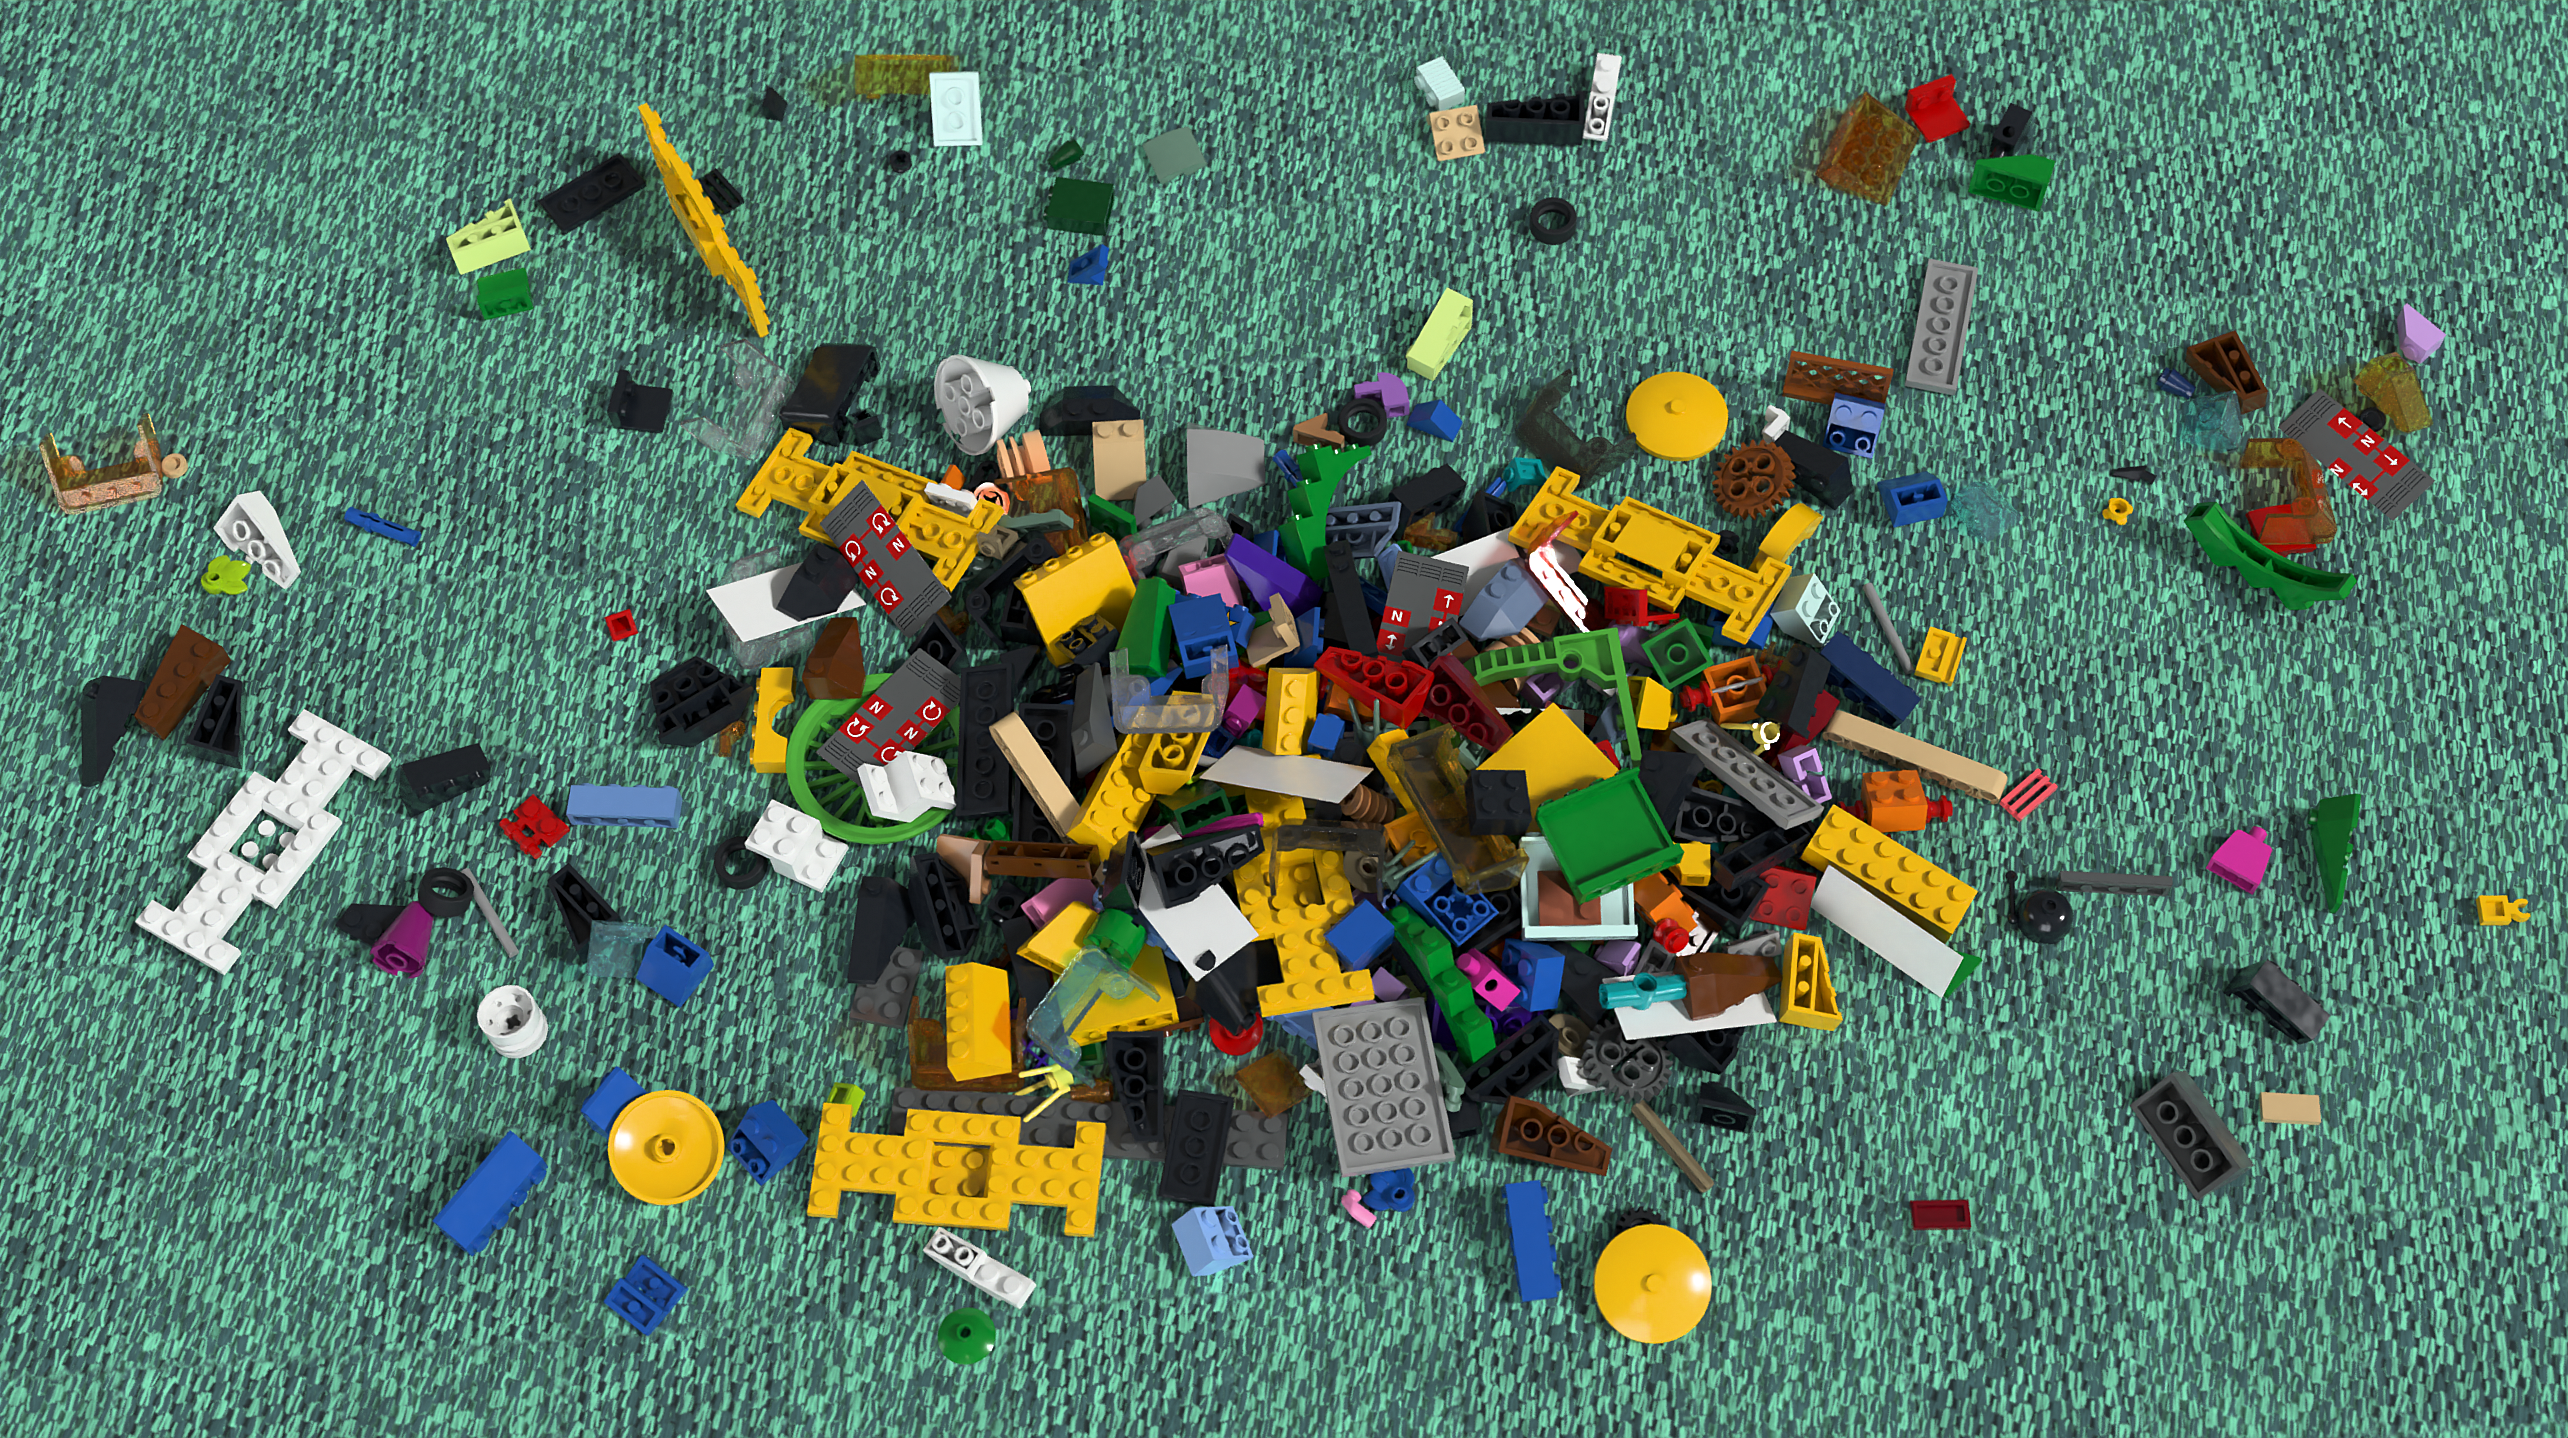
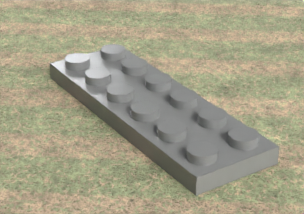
(1941, 327)
(1747, 773)

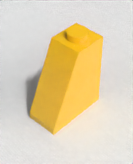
(1059, 938)

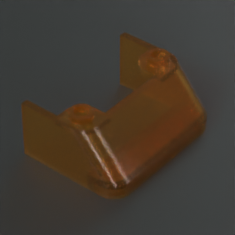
(107, 486)
(1050, 491)
(2311, 513)
(929, 1056)

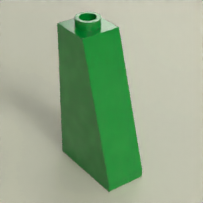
(1148, 628)

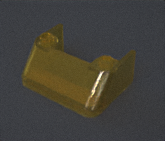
(899, 73)

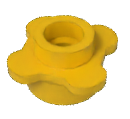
(2118, 504)

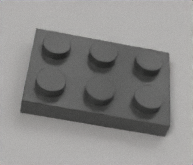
(891, 997)

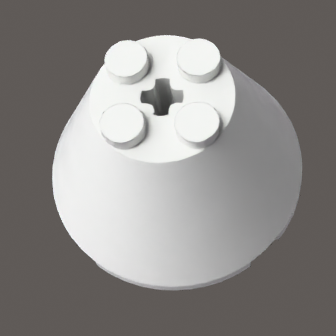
(979, 400)

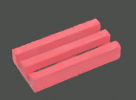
(2042, 781)

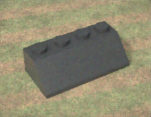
(2191, 1134)

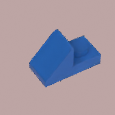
(1089, 267)

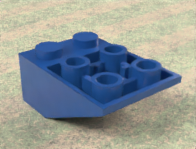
(1198, 629)
(1444, 904)

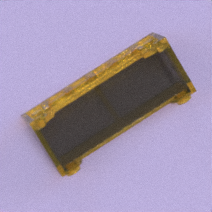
(1435, 786)

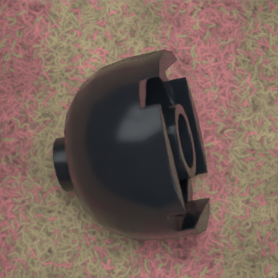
(2045, 916)

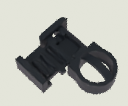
(1066, 688)

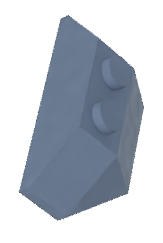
(1364, 526)
(1504, 603)

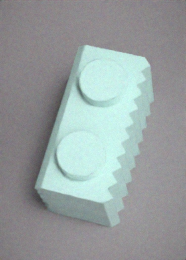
(1439, 84)

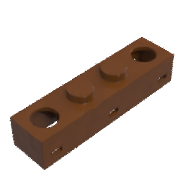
(1032, 861)

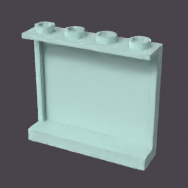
(1616, 906)

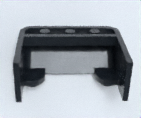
(979, 592)

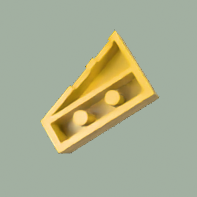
(1806, 988)

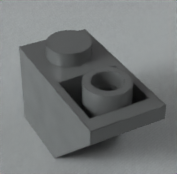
(1150, 500)

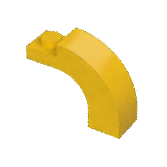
(1786, 535)

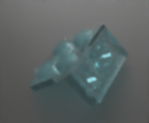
(617, 948)

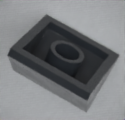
(941, 644)

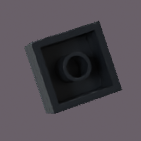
(1497, 802)

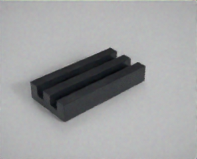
(710, 179)

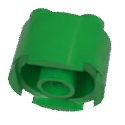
(1117, 936)

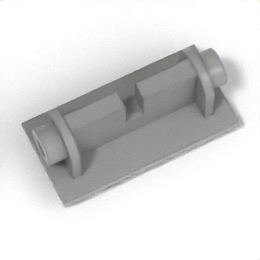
(1760, 944)

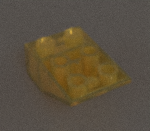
(2395, 391)

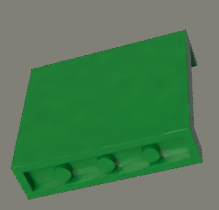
(1606, 835)

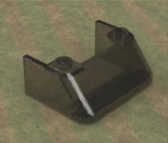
(1559, 446)
(1362, 837)

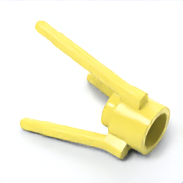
(1763, 733)
(1057, 1079)

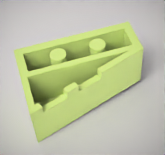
(488, 240)
(1441, 334)

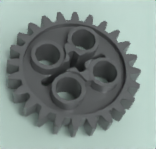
(1644, 1078)

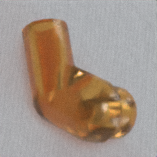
(729, 736)

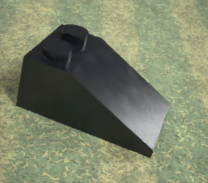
(1123, 875)

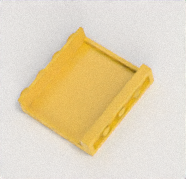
(1075, 586)
(1554, 759)
(1134, 1011)

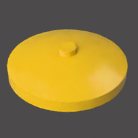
(1677, 416)
(666, 1147)
(1652, 1283)

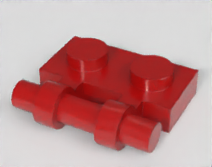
(540, 820)

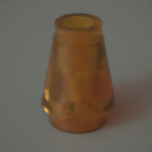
(1101, 1092)

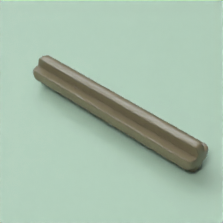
(1672, 1146)

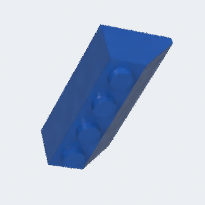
(491, 1194)

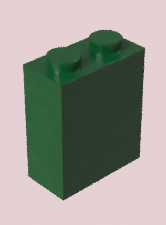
(1079, 206)
(1194, 806)

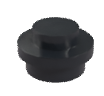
(2373, 418)

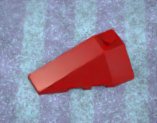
(1396, 685)

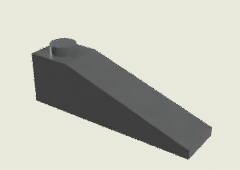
(1091, 725)

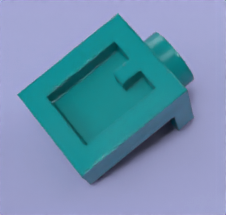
(1524, 472)

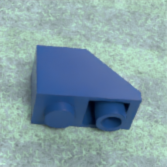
(1326, 735)

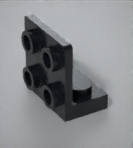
(638, 405)

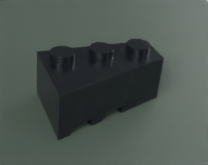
(1794, 690)
(442, 778)
(579, 906)

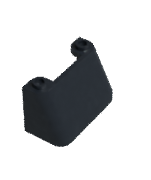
(829, 390)
(1231, 988)

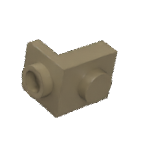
(997, 541)

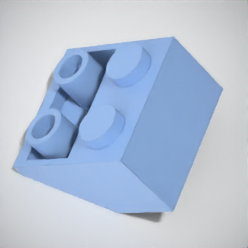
(1211, 1239)

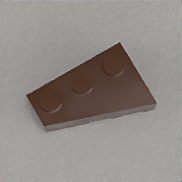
(2228, 367)

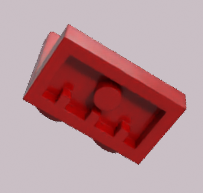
(1935, 109)
(1630, 605)
(1787, 898)

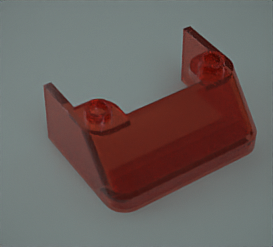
(1581, 612)

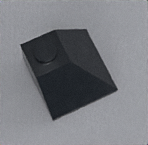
(1487, 516)
(1723, 1108)

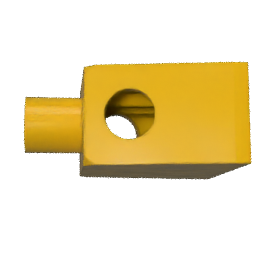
(1651, 703)

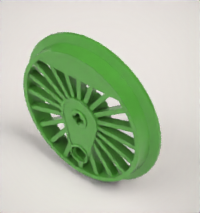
(802, 741)

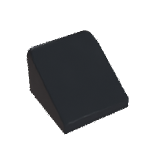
(774, 105)

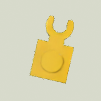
(2497, 910)

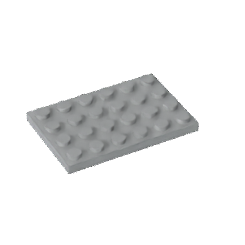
(1382, 1087)

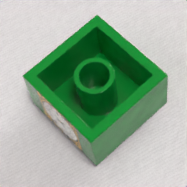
(1676, 652)

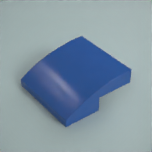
(638, 1306)

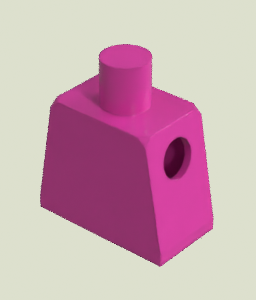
(2242, 859)
(1479, 971)

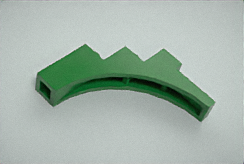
(1305, 531)
(2261, 567)
(1451, 988)

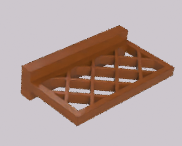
(1823, 385)

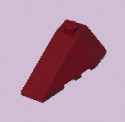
(1461, 701)
(1825, 706)

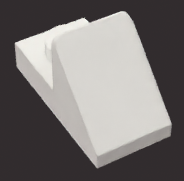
(1576, 1077)

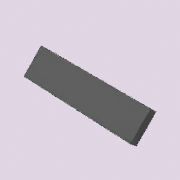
(2113, 883)

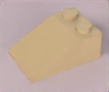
(1119, 458)

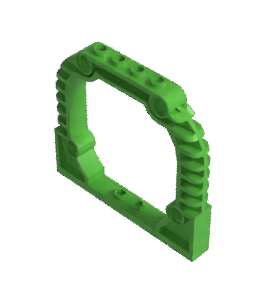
(1597, 658)

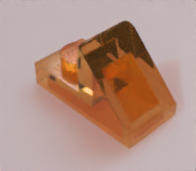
(1425, 536)

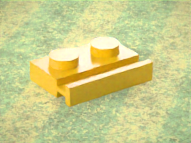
(1940, 656)

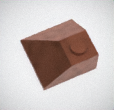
(1559, 906)

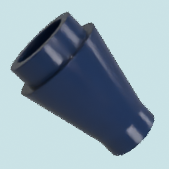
(2174, 383)

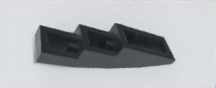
(1029, 975)

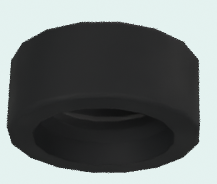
(1552, 236)
(1360, 406)
(738, 882)
(444, 905)

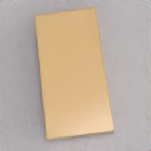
(2289, 1108)

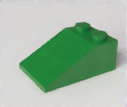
(2013, 179)

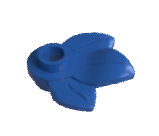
(1387, 1187)

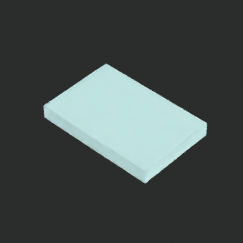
(956, 108)

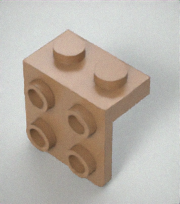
(968, 859)

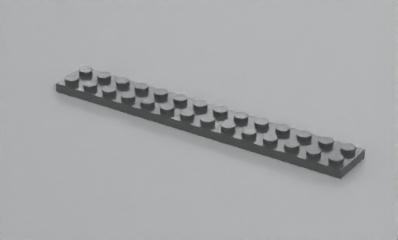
(1251, 1141)

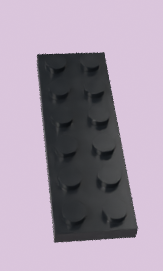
(983, 769)

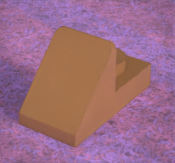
(1314, 432)

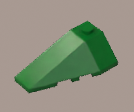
(2330, 832)

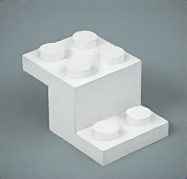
(907, 786)
(796, 845)

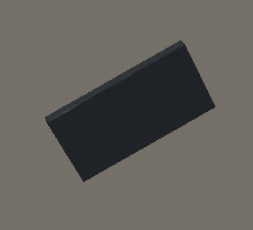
(592, 193)
(1196, 1148)

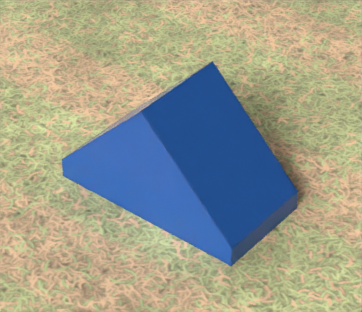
(1436, 419)

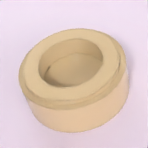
(174, 465)

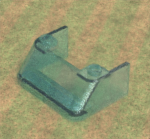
(1071, 999)

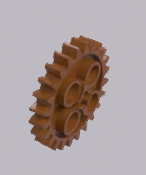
(1753, 479)

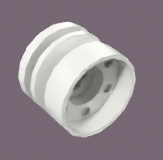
(512, 1021)

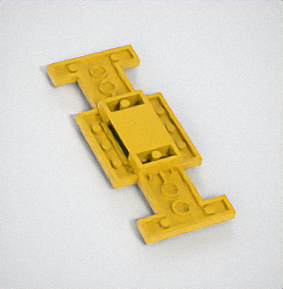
(700, 222)
(820, 488)
(1659, 541)
(1296, 914)
(957, 1183)

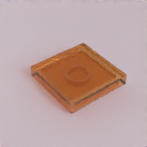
(1273, 1083)

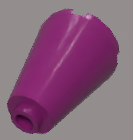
(405, 942)

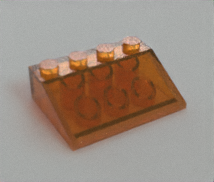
(1868, 151)

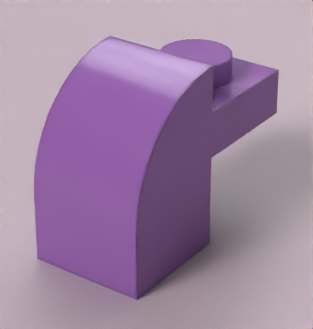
(1387, 390)

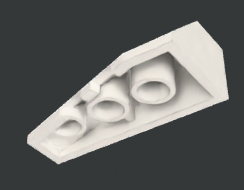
(256, 530)

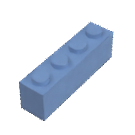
(624, 806)

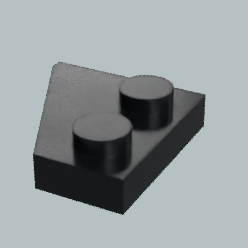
(368, 921)

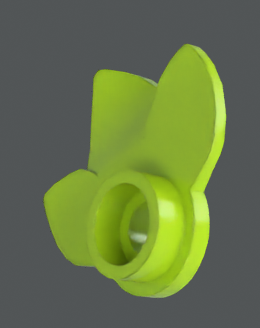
(227, 576)

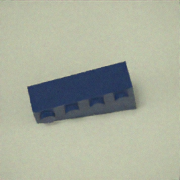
(1867, 681)

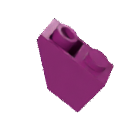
(1242, 711)

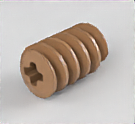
(1368, 806)

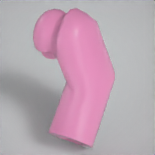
(1358, 1212)

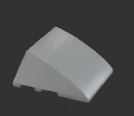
(1222, 463)

